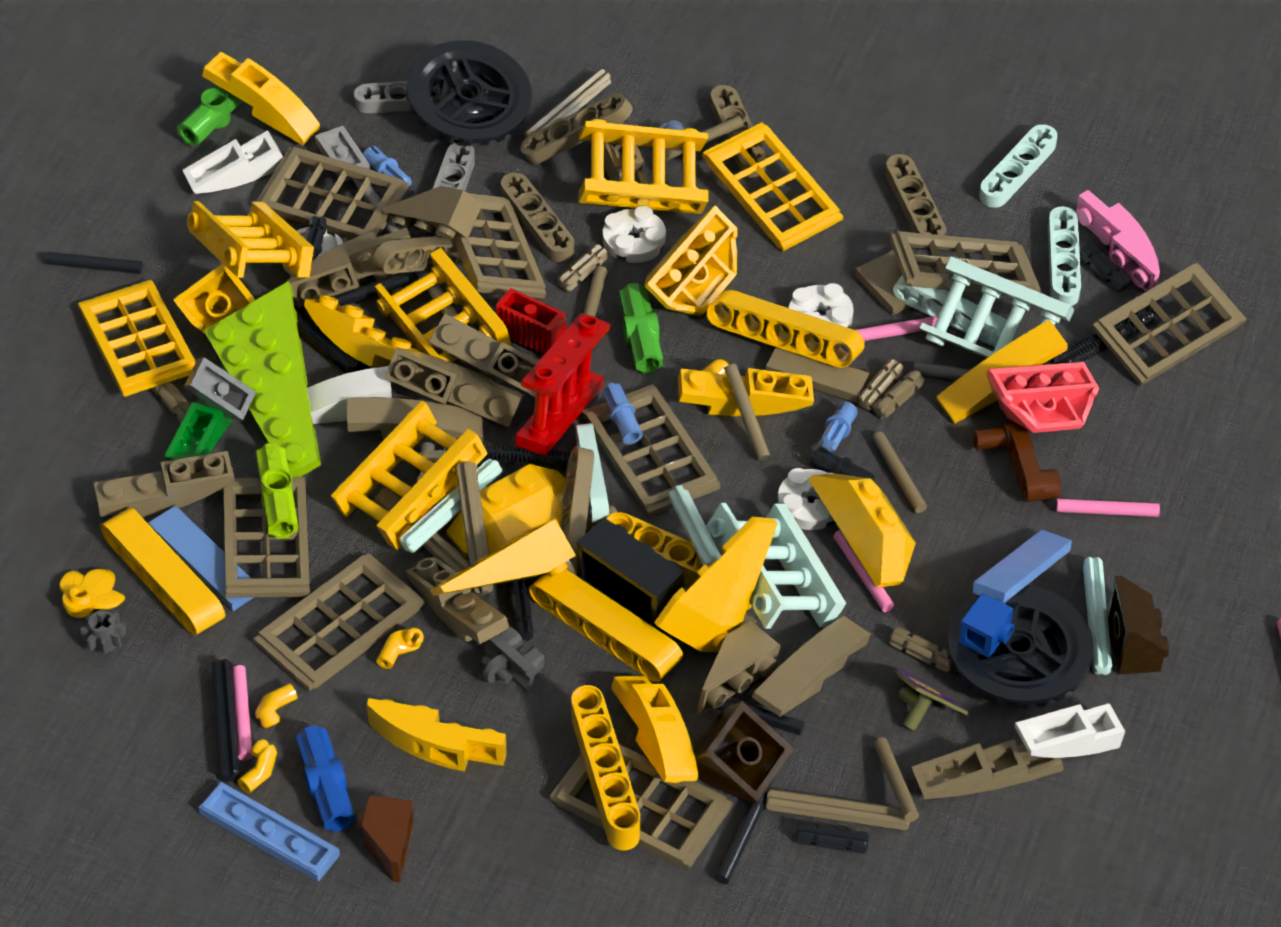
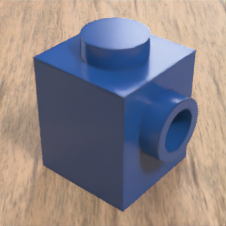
(986, 625)

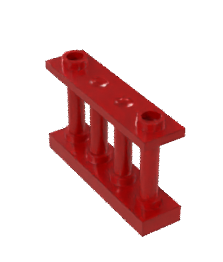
(562, 384)

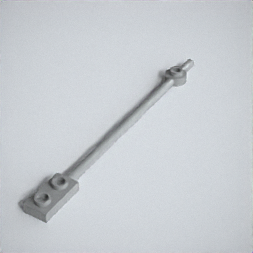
(340, 146)

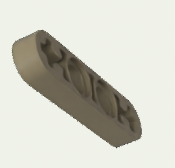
(734, 109)
(545, 142)
(918, 200)
(534, 218)
(412, 254)
(576, 499)

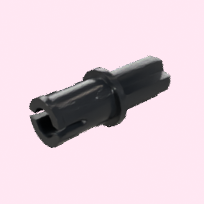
(838, 465)

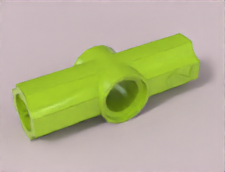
(276, 491)

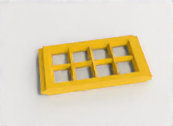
(797, 233)
(120, 299)

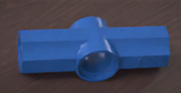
(325, 778)

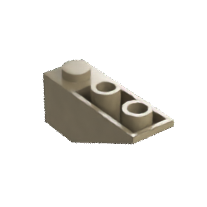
(439, 210)
(742, 660)

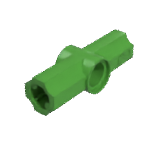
(209, 115)
(641, 328)

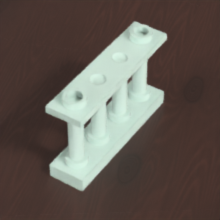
(992, 288)
(800, 564)

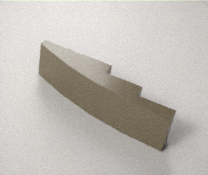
(388, 413)
(810, 665)
(981, 770)

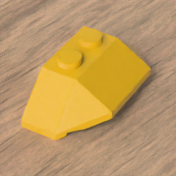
(697, 266)
(514, 506)
(868, 525)

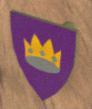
(921, 701)

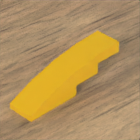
(973, 389)

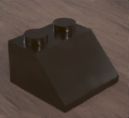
(1135, 629)
(740, 753)

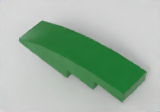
(198, 431)

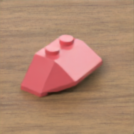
(1045, 395)

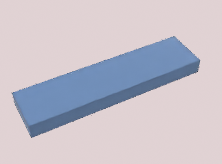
(197, 553)
(1022, 566)
(269, 831)

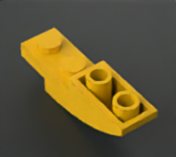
(270, 98)
(354, 331)
(767, 391)
(660, 725)
(423, 736)

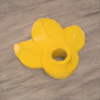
(89, 592)

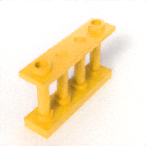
(629, 192)
(251, 239)
(458, 291)
(432, 488)

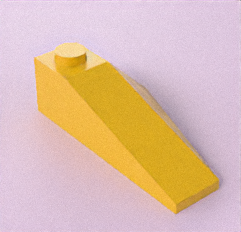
(213, 298)
(525, 556)
(723, 592)

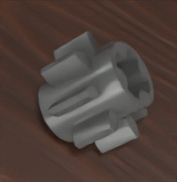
(103, 631)

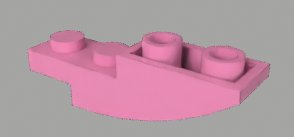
(1125, 237)

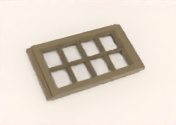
(287, 167)
(909, 262)
(533, 286)
(1127, 356)
(659, 502)
(264, 586)
(292, 662)
(699, 832)

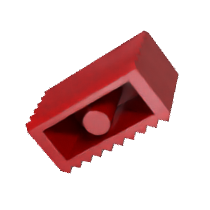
(530, 320)

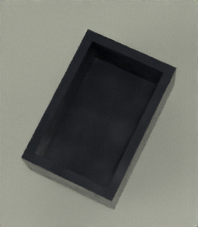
(627, 570)

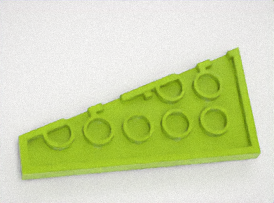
(266, 354)

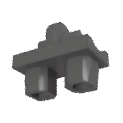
(507, 663)

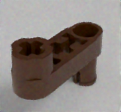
(1033, 482)

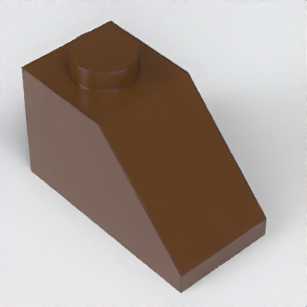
(387, 832)

